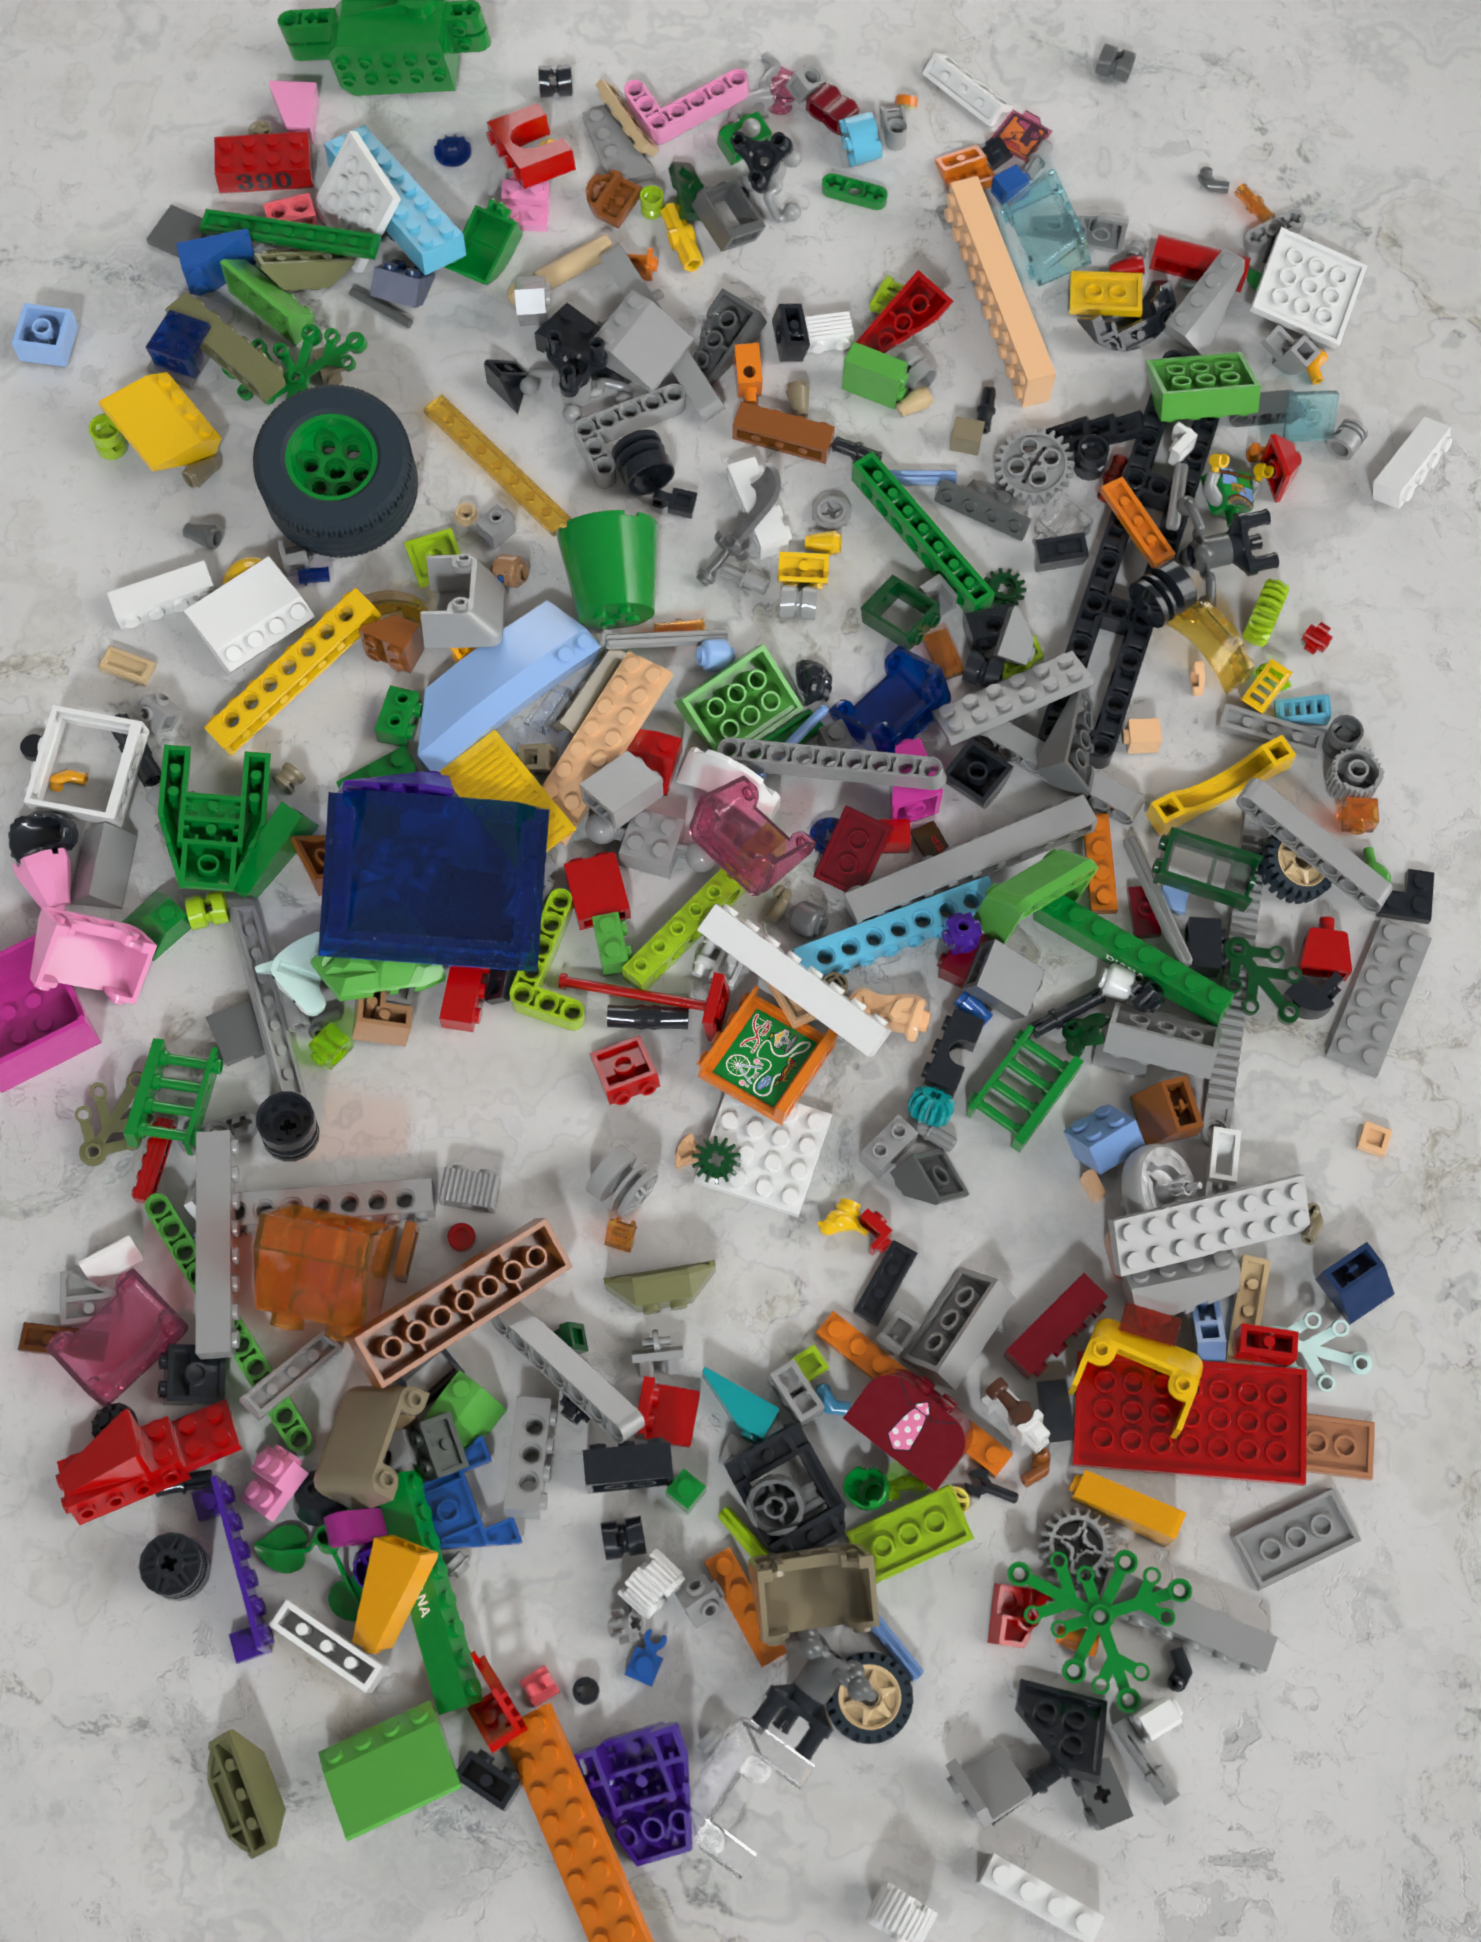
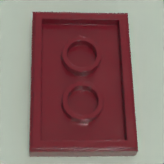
(853, 850)

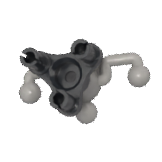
(767, 179)
(573, 375)

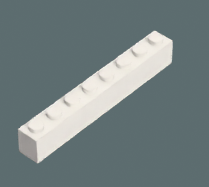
(795, 980)

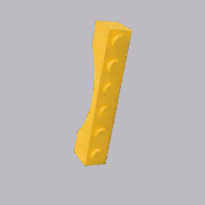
(1194, 801)

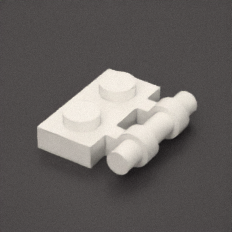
(724, 964)

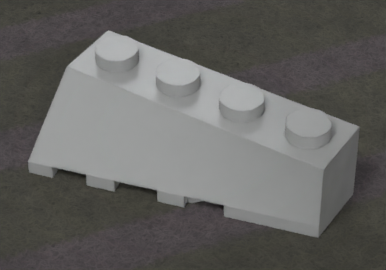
(1204, 307)
(1184, 1284)

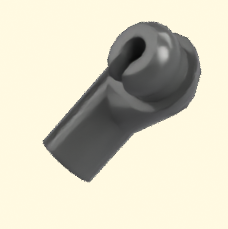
(1210, 184)

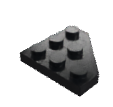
(1066, 1725)

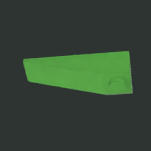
(471, 1407)

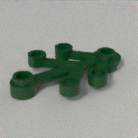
(1259, 976)

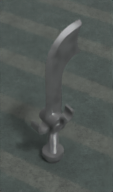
(767, 494)

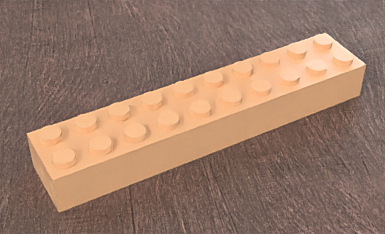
(999, 292)

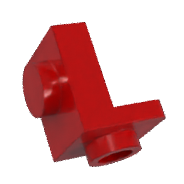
(876, 1225)

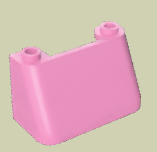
(90, 954)

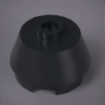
(313, 1506)

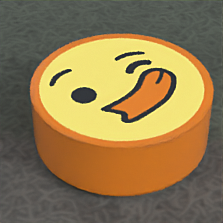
(907, 100)

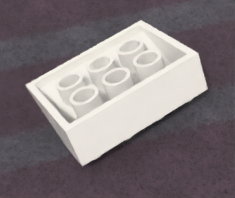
(249, 615)

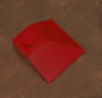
(1285, 460)

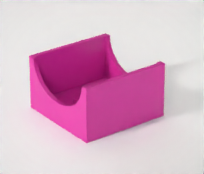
(35, 1024)

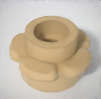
(465, 509)

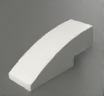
(1222, 1161)

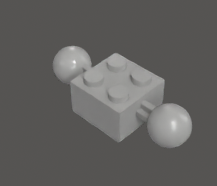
(650, 843)

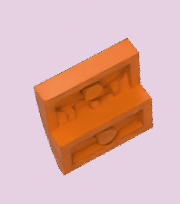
(965, 164)

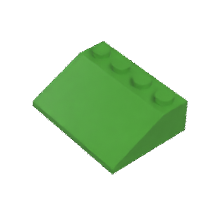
(1203, 386)
(740, 700)
(389, 1770)

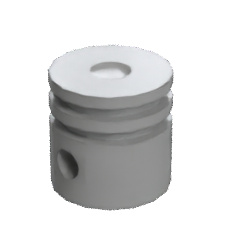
(1347, 439)

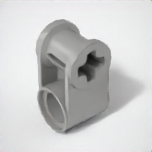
(894, 127)

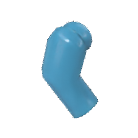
(831, 1405)

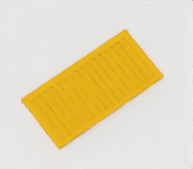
(496, 773)

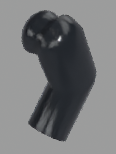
(1181, 1672)

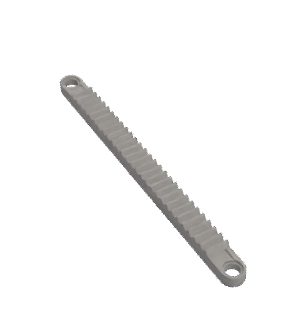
(1223, 1080)

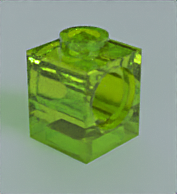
(330, 1046)

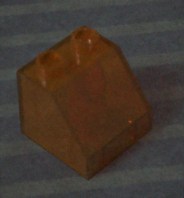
(321, 1268)

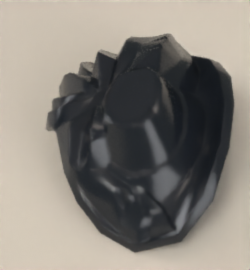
(813, 681)

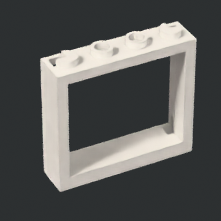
(126, 772)

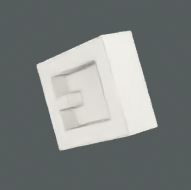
(1183, 443)

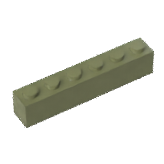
(232, 351)

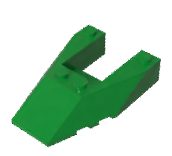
(211, 833)

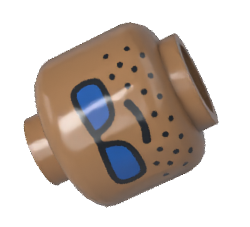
(510, 570)

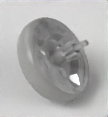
(1156, 1178)

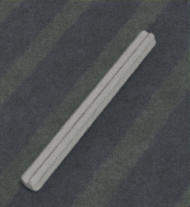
(1157, 901)

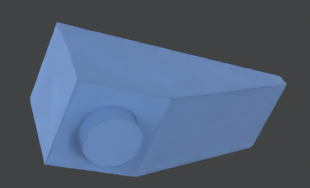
(1208, 1332)

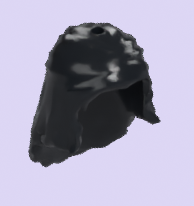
(39, 833)

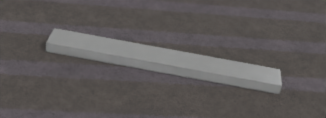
(266, 1001)

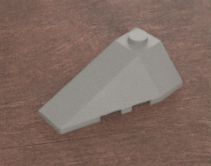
(1104, 230)

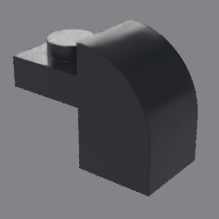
(1313, 1001)

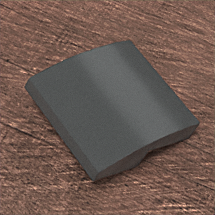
(236, 1033)

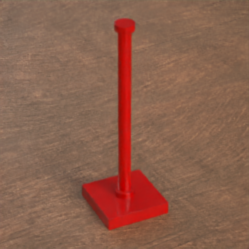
(714, 1006)

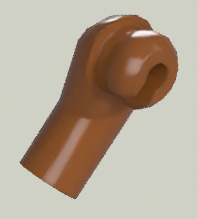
(1039, 1468)

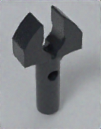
(989, 1487)

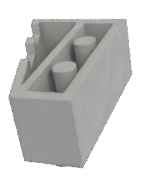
(532, 300)

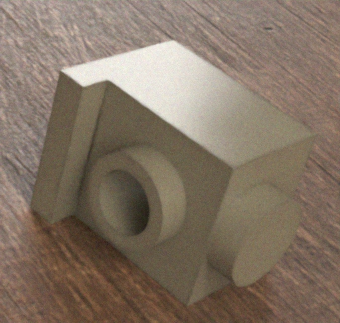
(329, 374)
(543, 753)

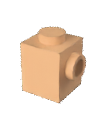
(1142, 735)

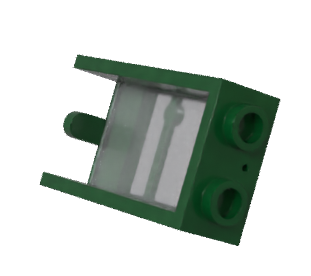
(1206, 868)

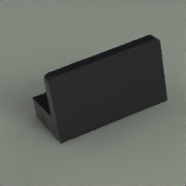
(1061, 551)

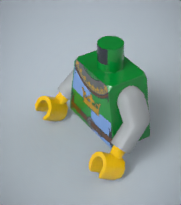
(1232, 490)

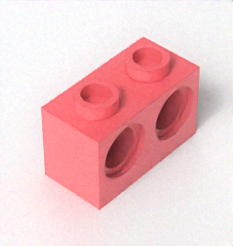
(295, 209)

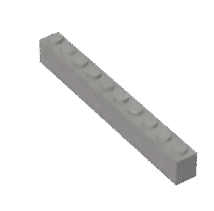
(972, 860)

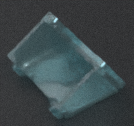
(1047, 229)

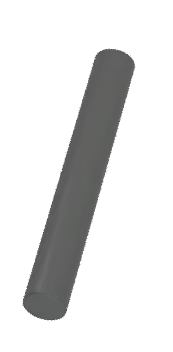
(381, 307)

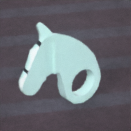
(296, 976)

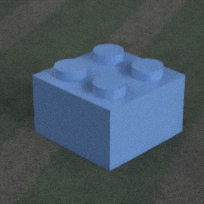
(1104, 1138)

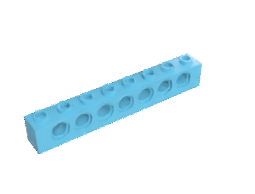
(881, 928)

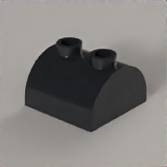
(978, 773)

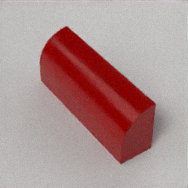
(1187, 259)

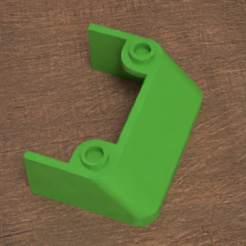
(1033, 889)

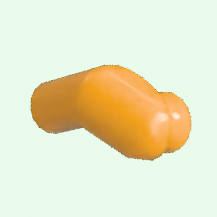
(1313, 368)

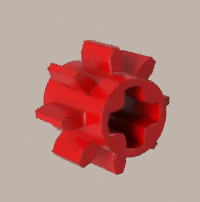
(1317, 638)

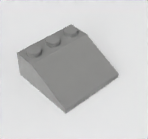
(643, 341)

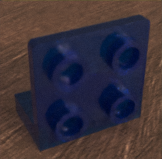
(176, 343)

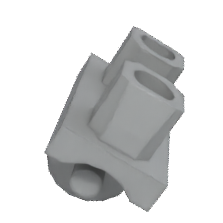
(645, 1358)

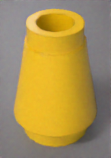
(824, 542)

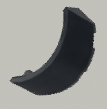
(1134, 332)

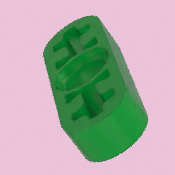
(860, 200)

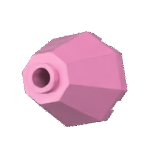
(47, 877)

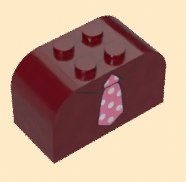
(913, 1424)

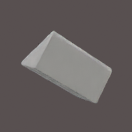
(103, 867)

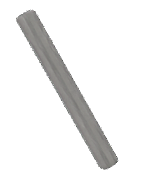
(662, 639)

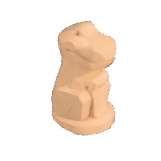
(902, 1011)

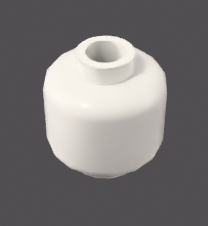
(1117, 982)

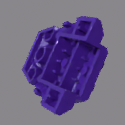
(643, 1790)

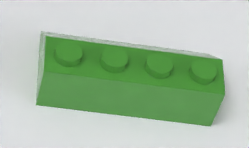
(266, 299)

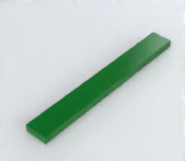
(293, 234)

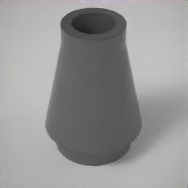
(205, 535)

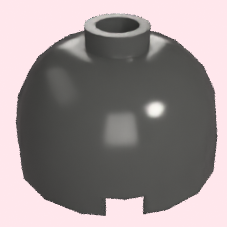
(776, 1504)

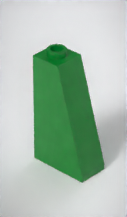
(273, 849)

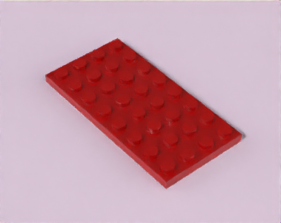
(1239, 1427)

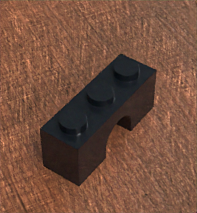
(961, 1031)

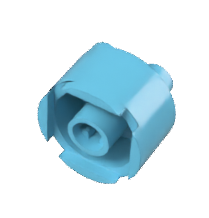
(860, 139)

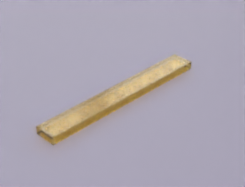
(497, 465)

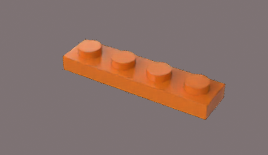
(1137, 522)
(1102, 886)
(739, 1598)

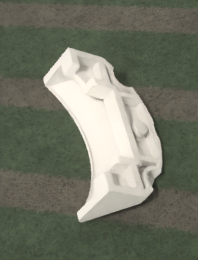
(715, 769)

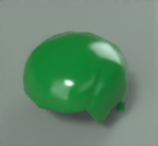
(866, 1488)

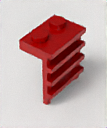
(496, 1715)

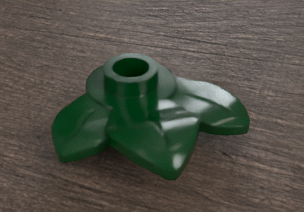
(1084, 1032)

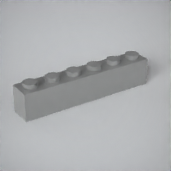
(1201, 1629)

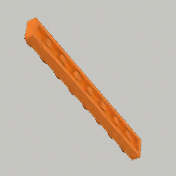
(874, 1361)

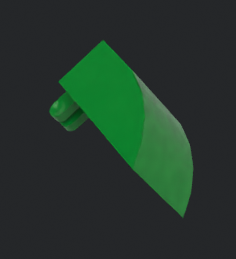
(488, 242)

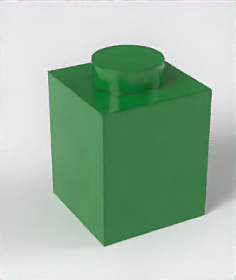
(685, 1491)

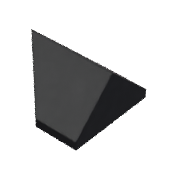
(505, 380)

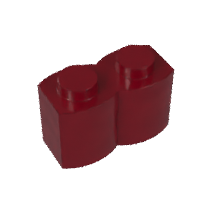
(830, 106)

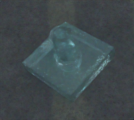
(1310, 415)

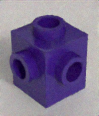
(957, 939)

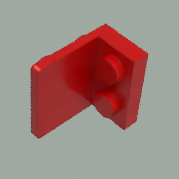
(667, 1412)

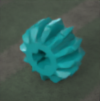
(931, 1106)

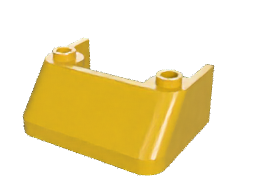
(1180, 1364)

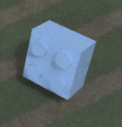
(45, 335)

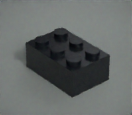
(628, 1466)

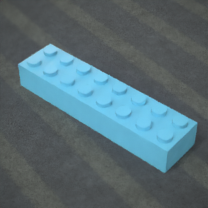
(418, 222)

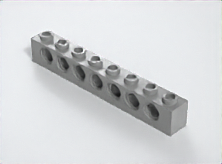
(338, 1195)

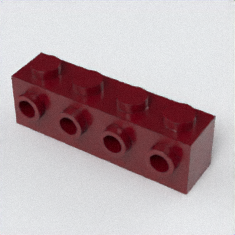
(1056, 1326)

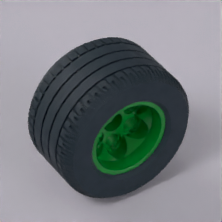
(349, 423)

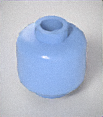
(714, 654)

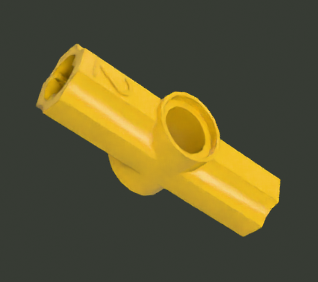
(681, 238)

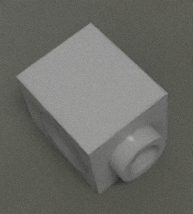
(805, 82)

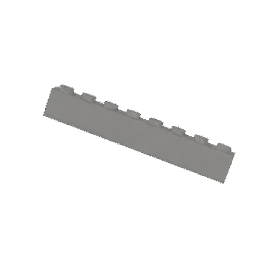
(215, 1245)

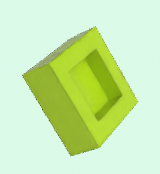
(811, 1363)

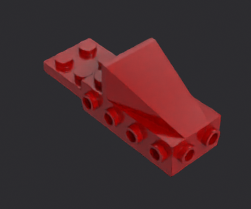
(138, 1461)

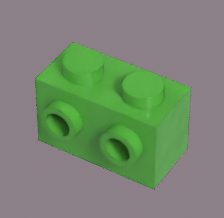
(611, 943)

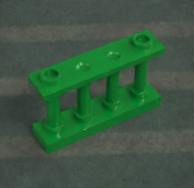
(153, 1080)
(1035, 1111)

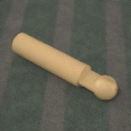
(570, 264)

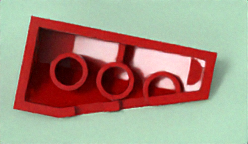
(659, 752)

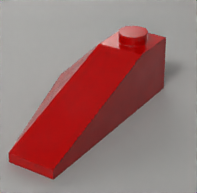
(908, 313)

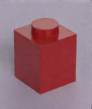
(900, 837)

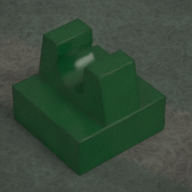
(574, 1336)

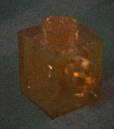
(1358, 815)

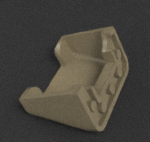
(354, 1454)
(814, 1590)

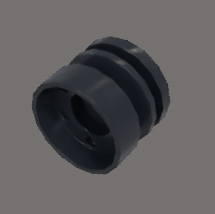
(643, 462)
(1163, 593)
(286, 1112)
(190, 1571)

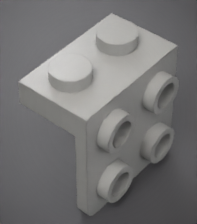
(989, 1786)

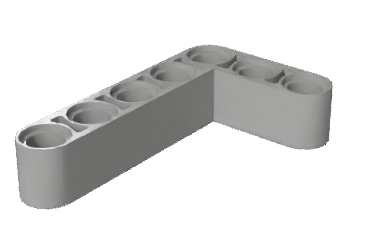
(621, 425)

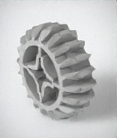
(1063, 1542)

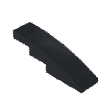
(1109, 427)

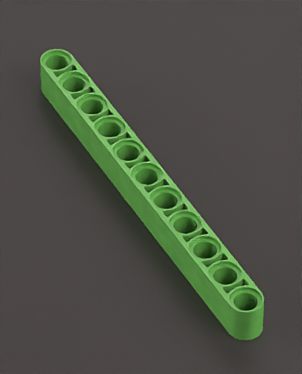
(253, 1355)

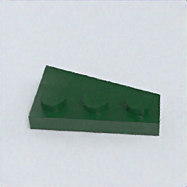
(687, 185)

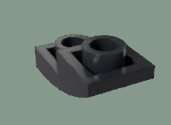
(1056, 1408)

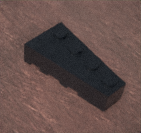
(575, 332)

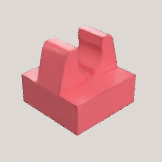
(539, 1686)

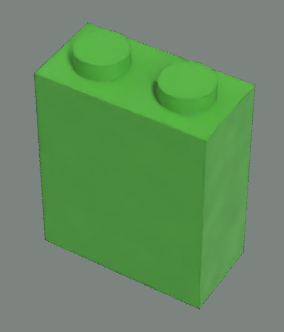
(875, 375)

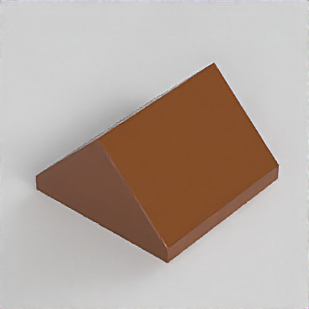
(311, 854)

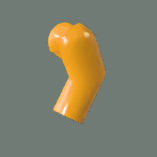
(58, 779)

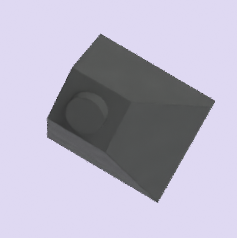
(929, 1178)

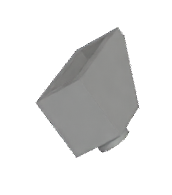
(1015, 639)

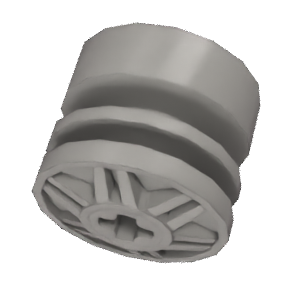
(626, 1184)

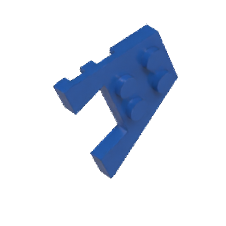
(456, 1513)

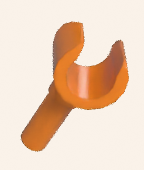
(1254, 452)

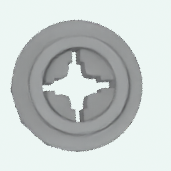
(837, 505)

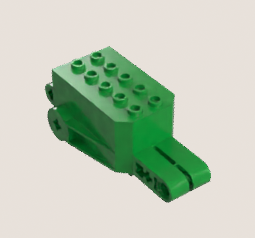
(388, 43)

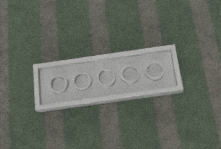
(1012, 697)
(1378, 997)

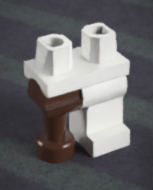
(1017, 1414)

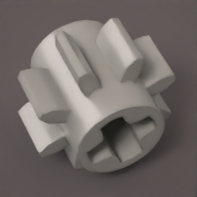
(625, 1625)

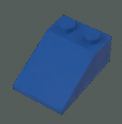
(202, 259)

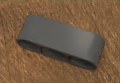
(1270, 411)

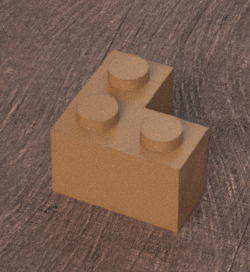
(381, 1021)

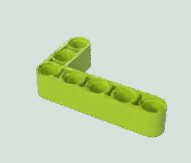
(533, 986)

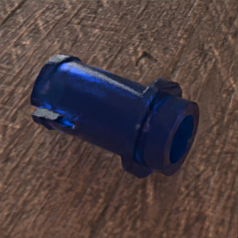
(313, 575)

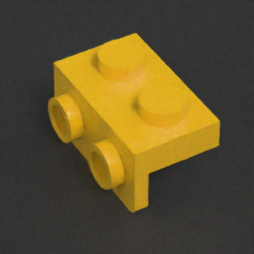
(803, 569)

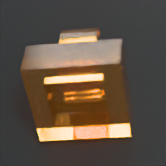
(620, 1234)

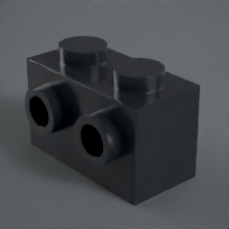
(1204, 942)
(488, 1780)

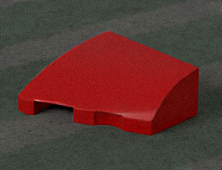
(1007, 1618)

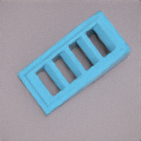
(1313, 702)

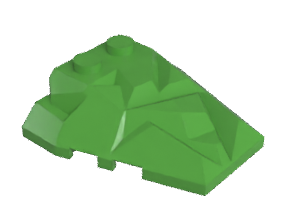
(362, 977)

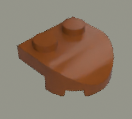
(612, 197)

